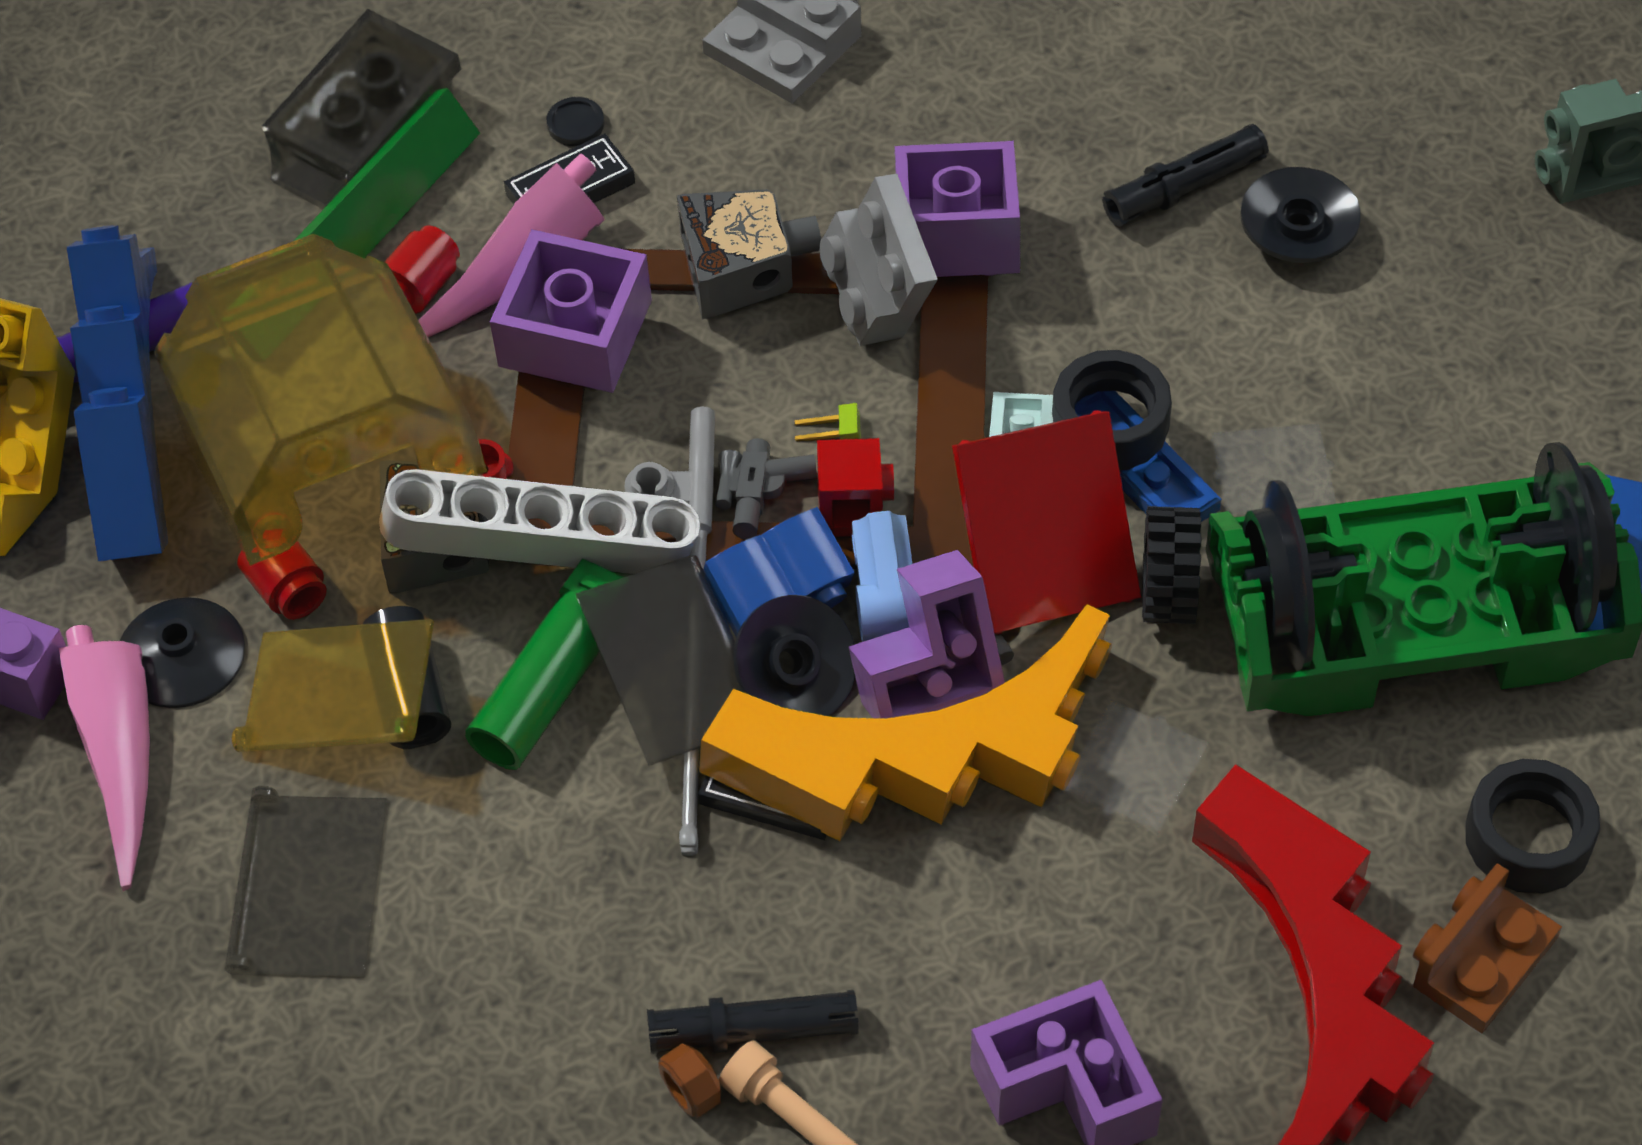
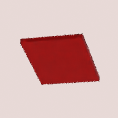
(1047, 520)

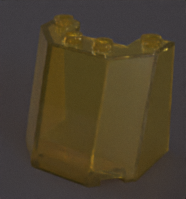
(303, 374)

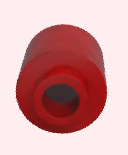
(423, 264)
(287, 582)

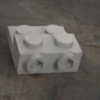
(784, 41)
(878, 263)

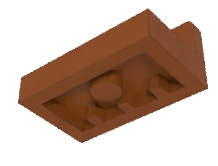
(1483, 950)

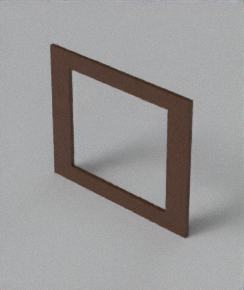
(948, 407)

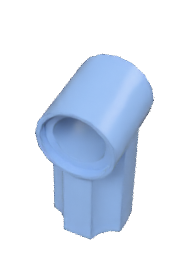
(879, 550)

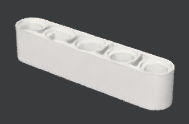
(511, 536)

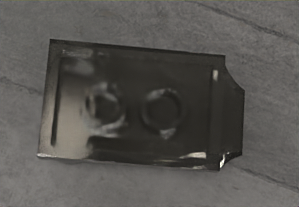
(353, 105)

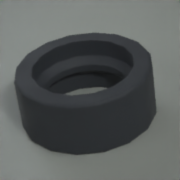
(1126, 374)
(1548, 784)

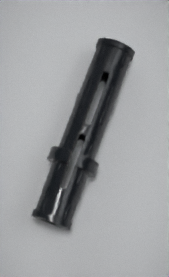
(1165, 184)
(752, 1020)

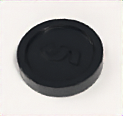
(575, 121)

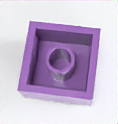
(964, 205)
(571, 310)

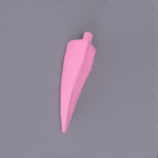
(550, 206)
(112, 717)

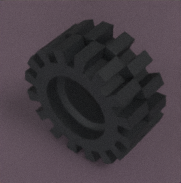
(1171, 565)

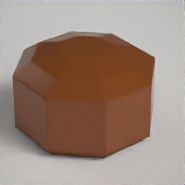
(690, 1080)

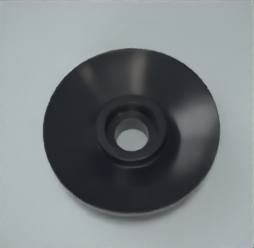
(1302, 198)
(816, 642)
(200, 664)

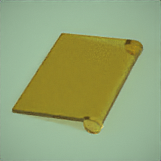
(337, 686)

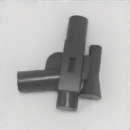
(754, 479)

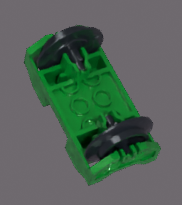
(1427, 586)

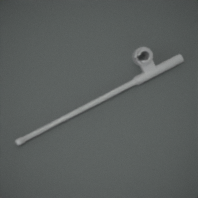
(697, 490)

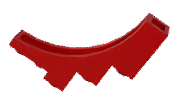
(1309, 888)

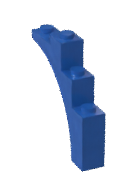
(116, 412)

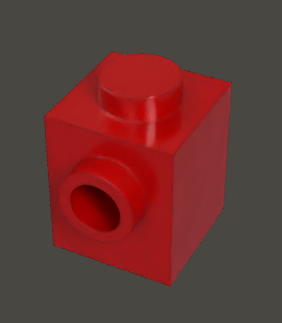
(851, 481)

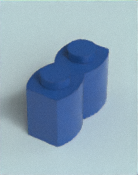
(785, 560)

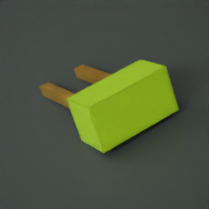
(848, 424)

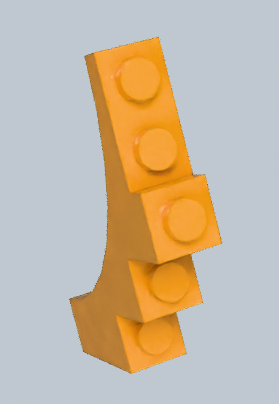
(927, 761)

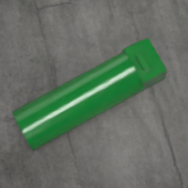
(539, 676)

